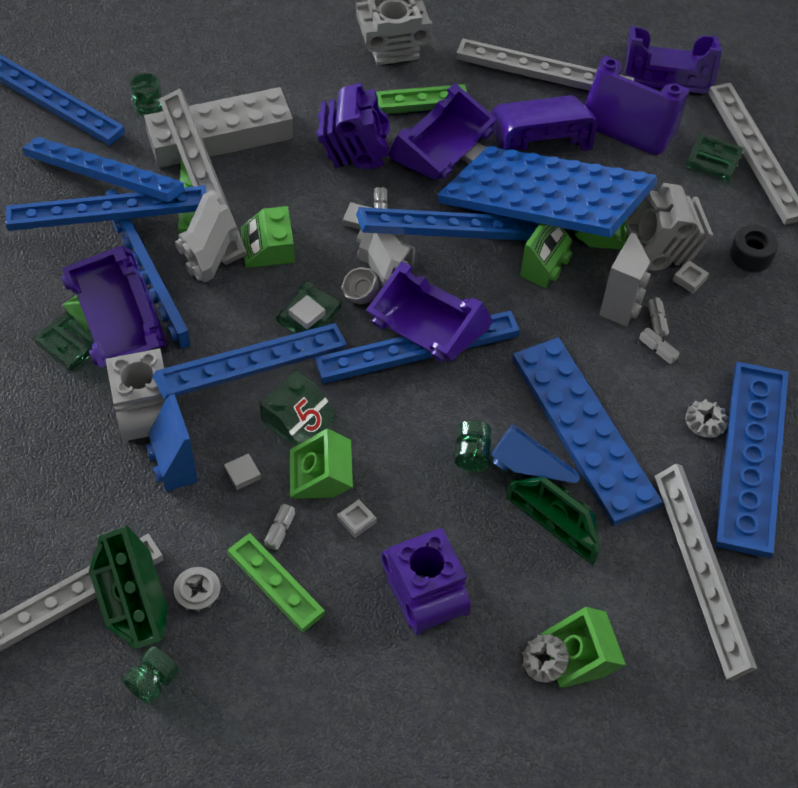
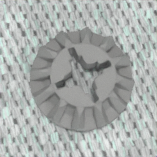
(713, 427)
(192, 578)
(550, 669)

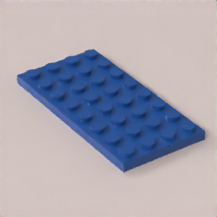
(549, 190)

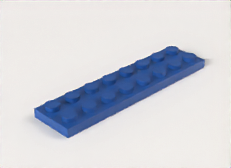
(587, 432)
(752, 461)

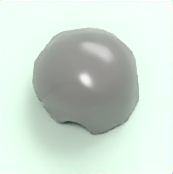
(361, 285)

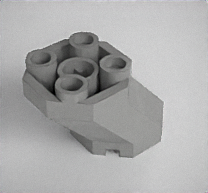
(207, 237)
(384, 253)

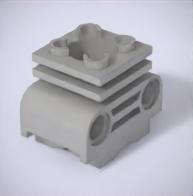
(394, 29)
(669, 226)
(135, 392)

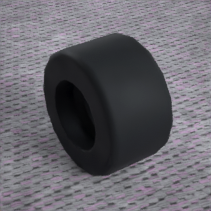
(750, 258)

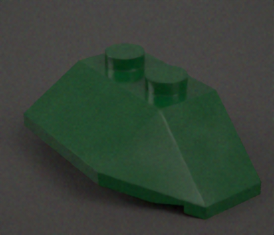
(559, 514)
(128, 588)

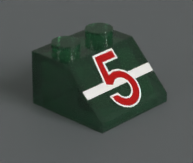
(296, 409)

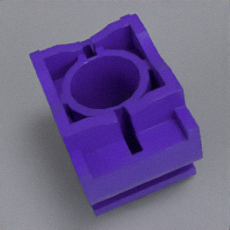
(354, 128)
(426, 600)

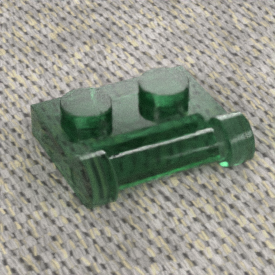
(715, 151)
(329, 303)
(62, 345)

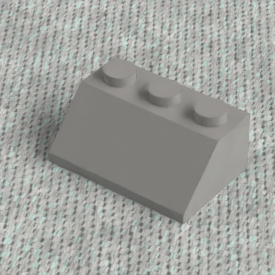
(626, 283)

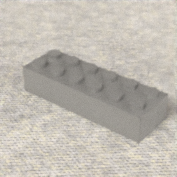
(227, 125)

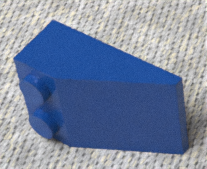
(171, 448)
(527, 456)

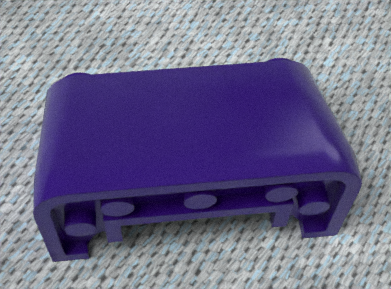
(665, 66)
(634, 111)
(543, 120)
(443, 135)
(115, 304)
(428, 314)

